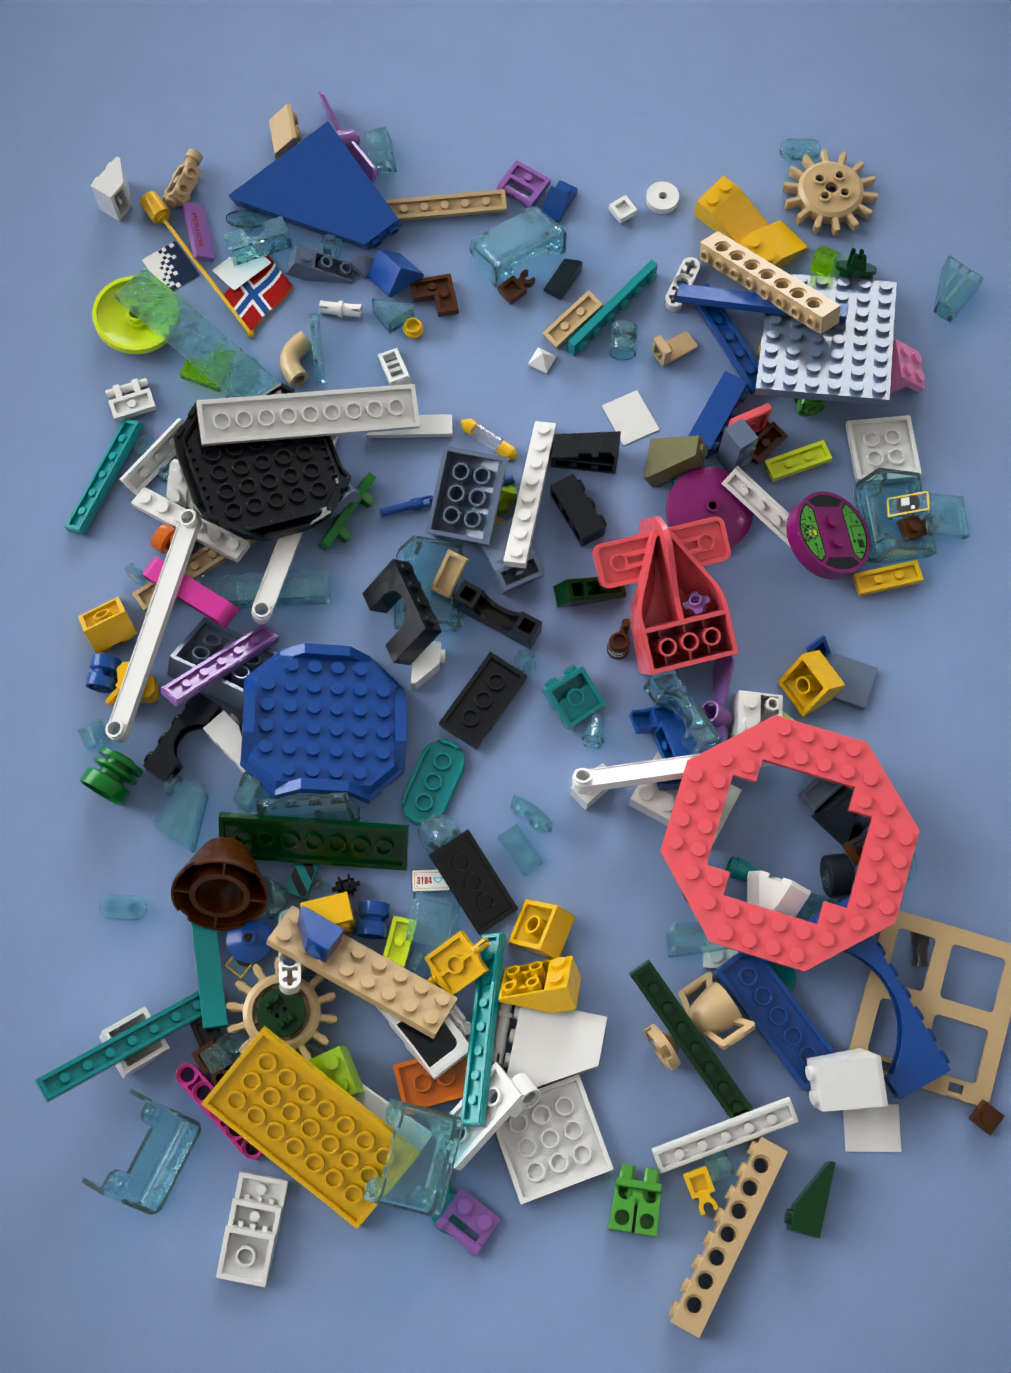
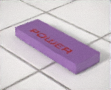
(199, 232)

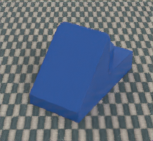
(559, 200)

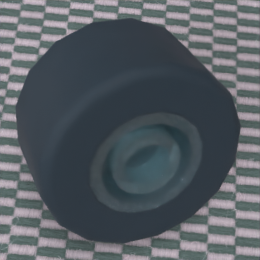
(836, 875)

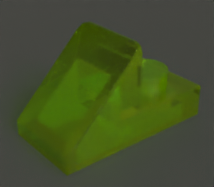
(824, 260)

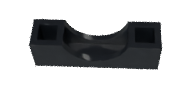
(515, 625)
(196, 715)

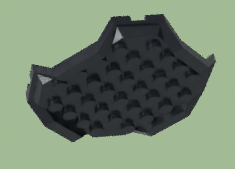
(264, 485)

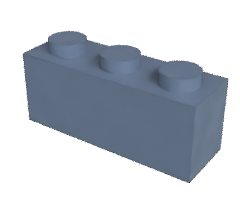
(737, 446)

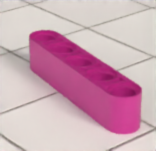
(196, 595)
(193, 1089)

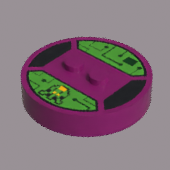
(828, 535)

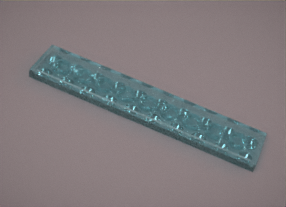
(194, 336)

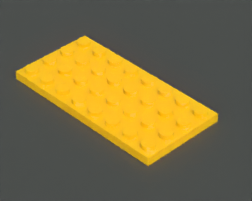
(303, 1124)

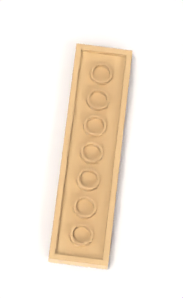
(370, 977)

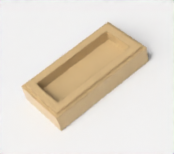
(449, 574)

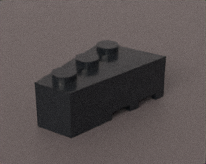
(587, 451)

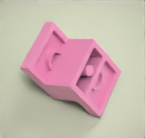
(906, 368)

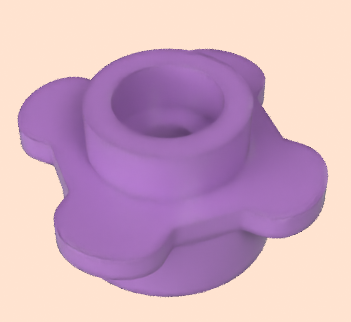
(696, 608)

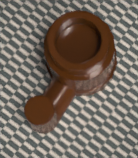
(619, 642)

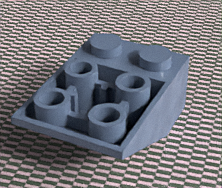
(509, 577)

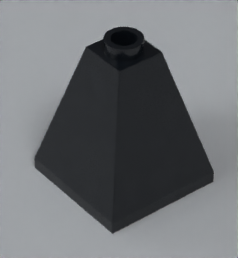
(837, 820)

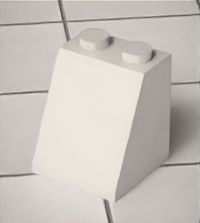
(846, 1080)

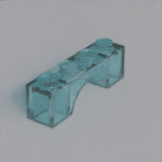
(669, 691)

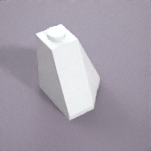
(775, 894)

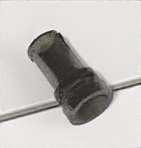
(920, 949)

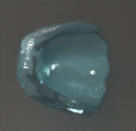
(437, 831)

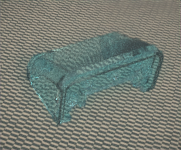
(517, 242)
(885, 536)
(426, 558)
(417, 1160)

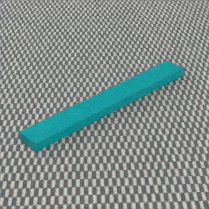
(483, 1034)
(119, 1048)

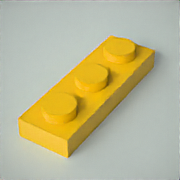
(887, 578)

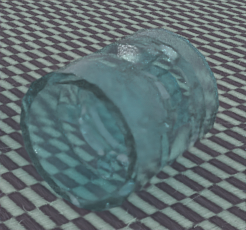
(623, 340)

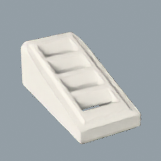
(400, 379)

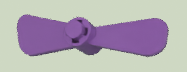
(351, 140)
(715, 710)

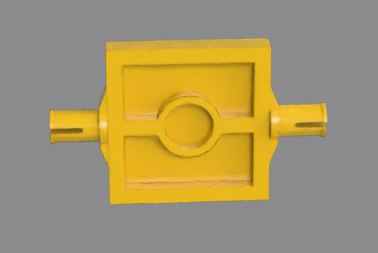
(457, 963)

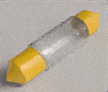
(488, 439)

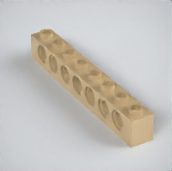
(770, 282)
(695, 1321)

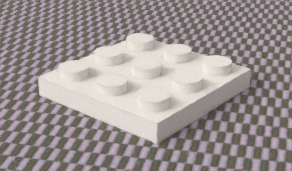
(882, 444)

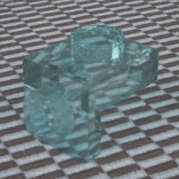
(221, 1053)

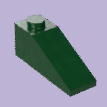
(584, 591)
(810, 1206)

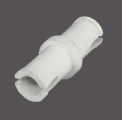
(340, 309)

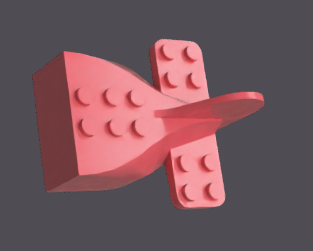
(667, 569)

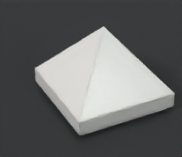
(542, 360)

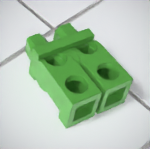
(636, 1194)

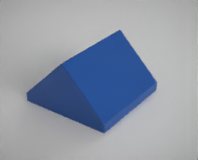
(392, 272)

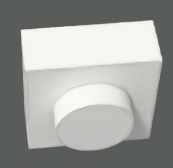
(622, 209)

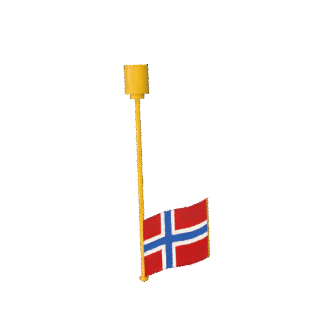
(249, 301)

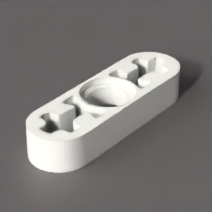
(681, 276)

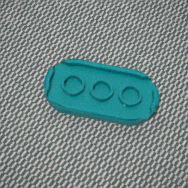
(433, 781)

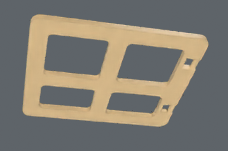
(932, 1004)

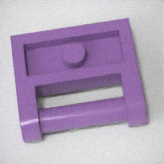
(528, 180)
(472, 1214)

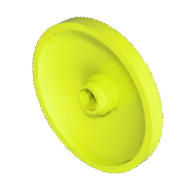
(120, 326)

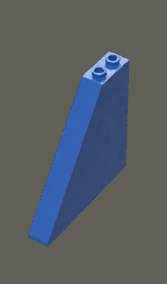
(321, 191)

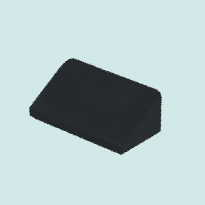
(563, 278)

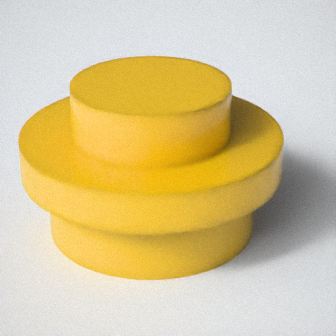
(413, 328)

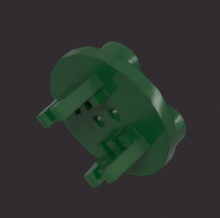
(856, 266)
(288, 1021)

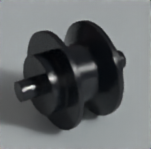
(347, 885)

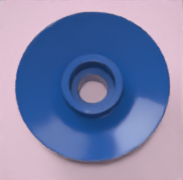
(250, 951)

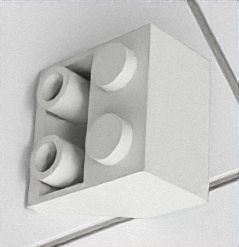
(113, 190)
(753, 708)

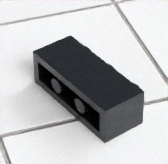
(578, 509)

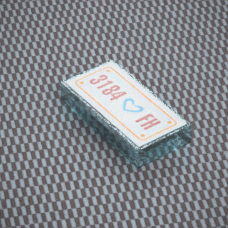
(427, 882)

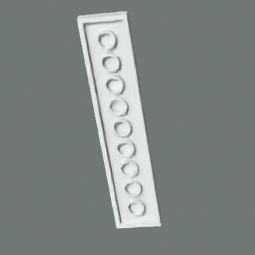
(307, 414)

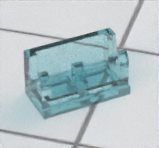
(381, 150)

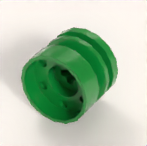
(111, 776)

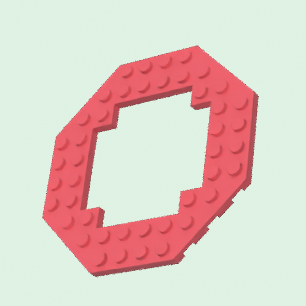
(762, 931)

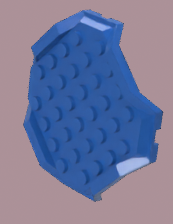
(323, 723)

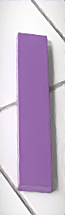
(219, 665)

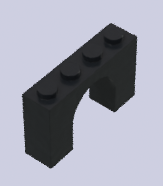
(420, 623)

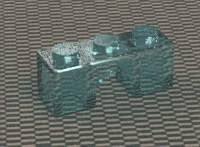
(248, 248)

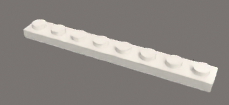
(530, 495)

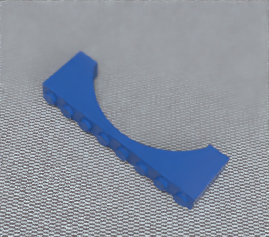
(916, 1054)

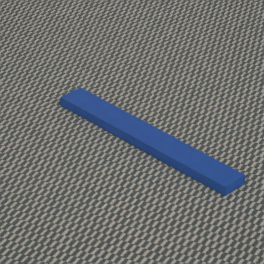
(734, 300)

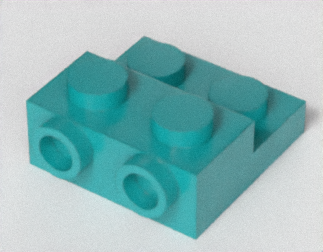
(573, 695)

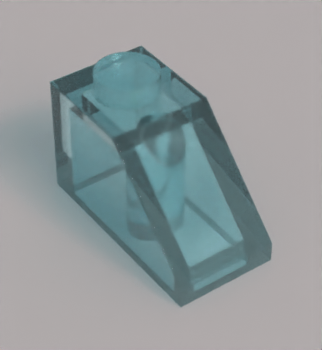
(247, 793)

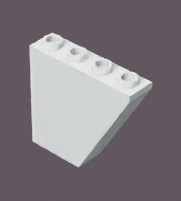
(554, 1044)

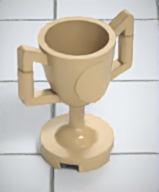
(710, 1012)

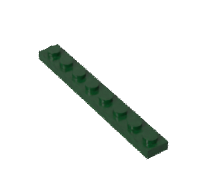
(690, 1040)

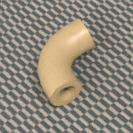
(291, 359)

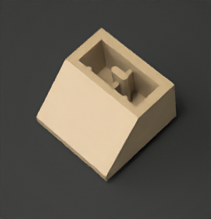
(284, 130)

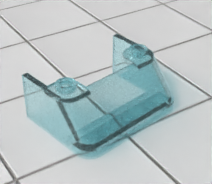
(156, 1161)

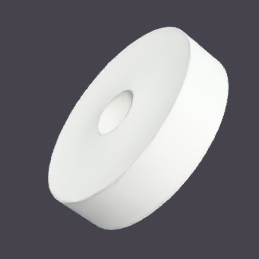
(662, 189)

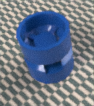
(103, 673)
(372, 921)

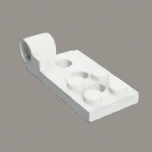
(512, 1099)

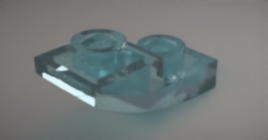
(538, 818)

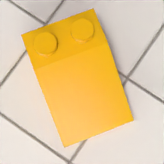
(729, 210)
(775, 244)

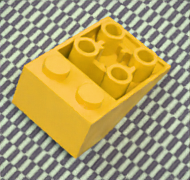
(542, 985)

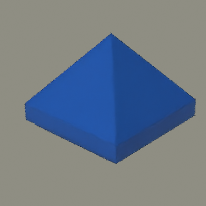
(819, 644)

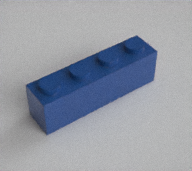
(719, 410)

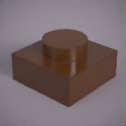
(986, 1117)

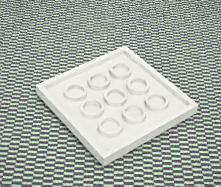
(553, 1142)

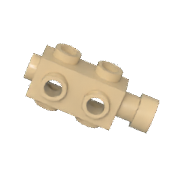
(182, 186)

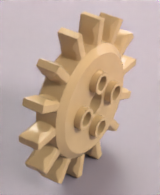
(836, 207)
(312, 1006)

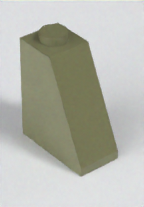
(673, 457)

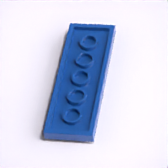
(774, 1012)

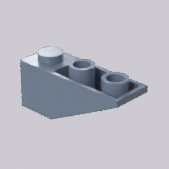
(317, 266)

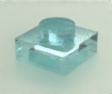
(719, 1166)

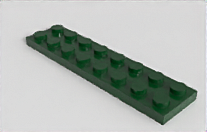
(319, 840)

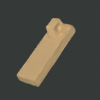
(572, 320)

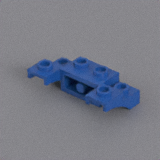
(667, 732)

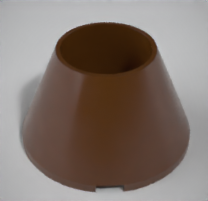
(220, 886)

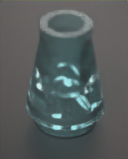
(594, 732)

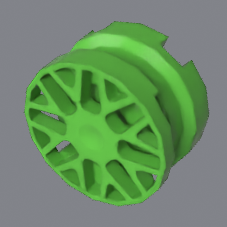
(809, 407)

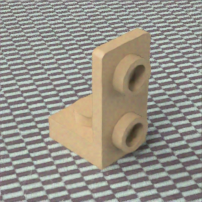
(673, 349)

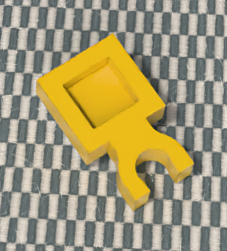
(700, 1186)

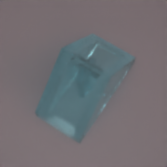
(392, 313)

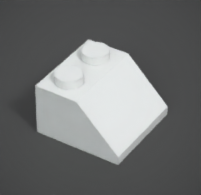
(142, 1058)

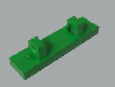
(337, 529)

